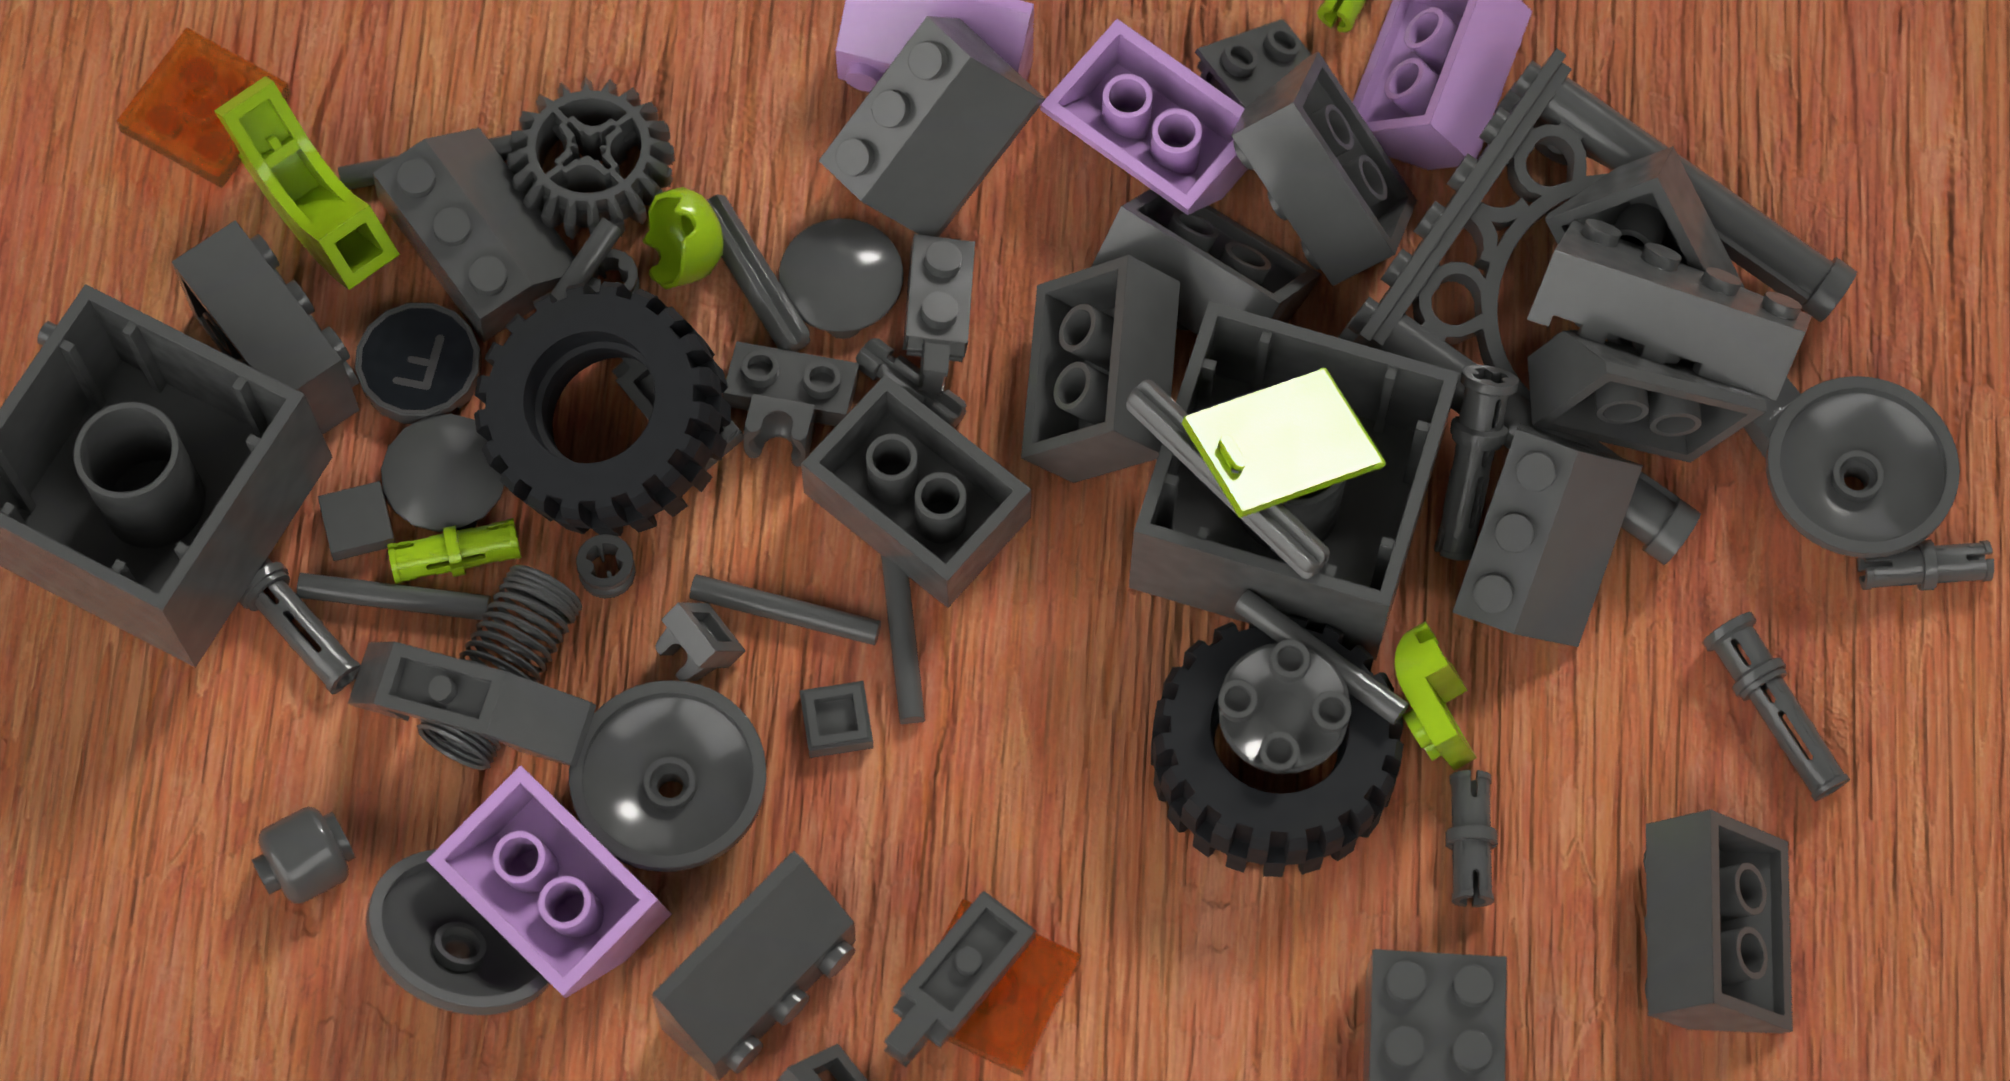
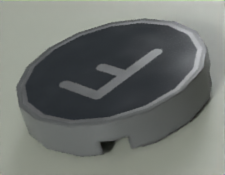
(418, 362)

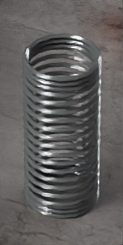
(540, 594)

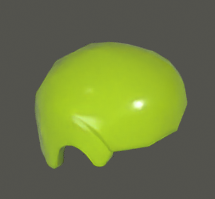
(684, 235)

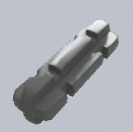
(876, 360)

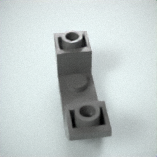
(472, 699)

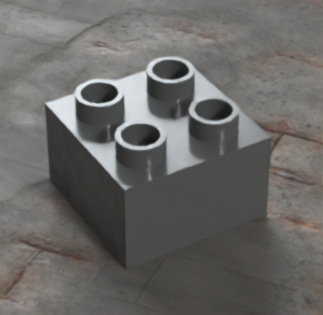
(149, 473)
(1207, 557)

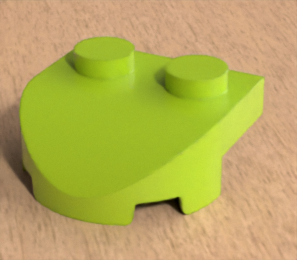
(1428, 685)

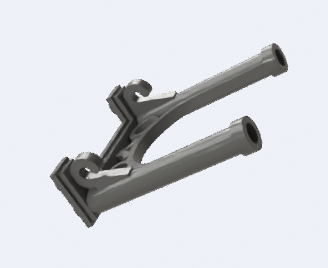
(1565, 126)

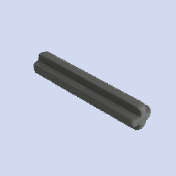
(758, 280)

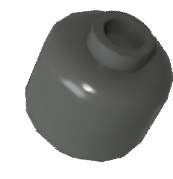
(303, 855)

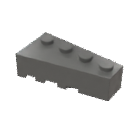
(1670, 309)

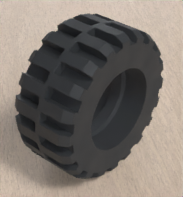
(545, 357)
(1252, 822)

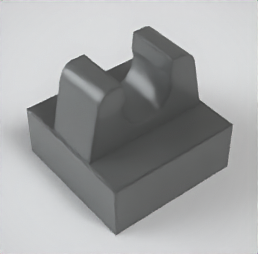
(702, 636)

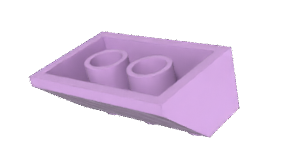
(879, 29)
(1439, 76)
(1151, 118)
(548, 885)

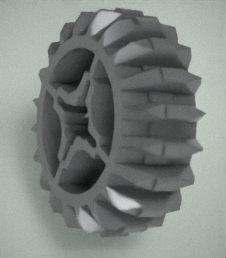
(599, 129)

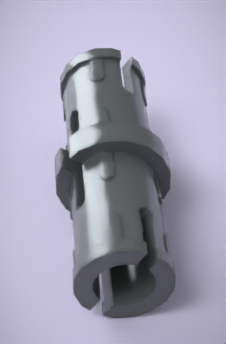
(1929, 565)
(1471, 838)

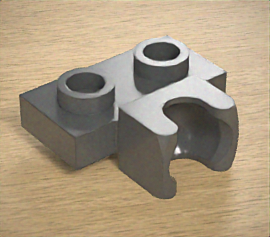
(788, 395)

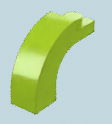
(302, 188)

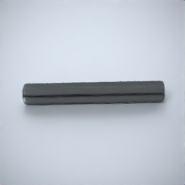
(1273, 525)

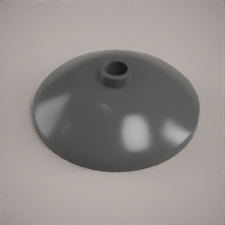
(1867, 433)
(659, 737)
(443, 946)

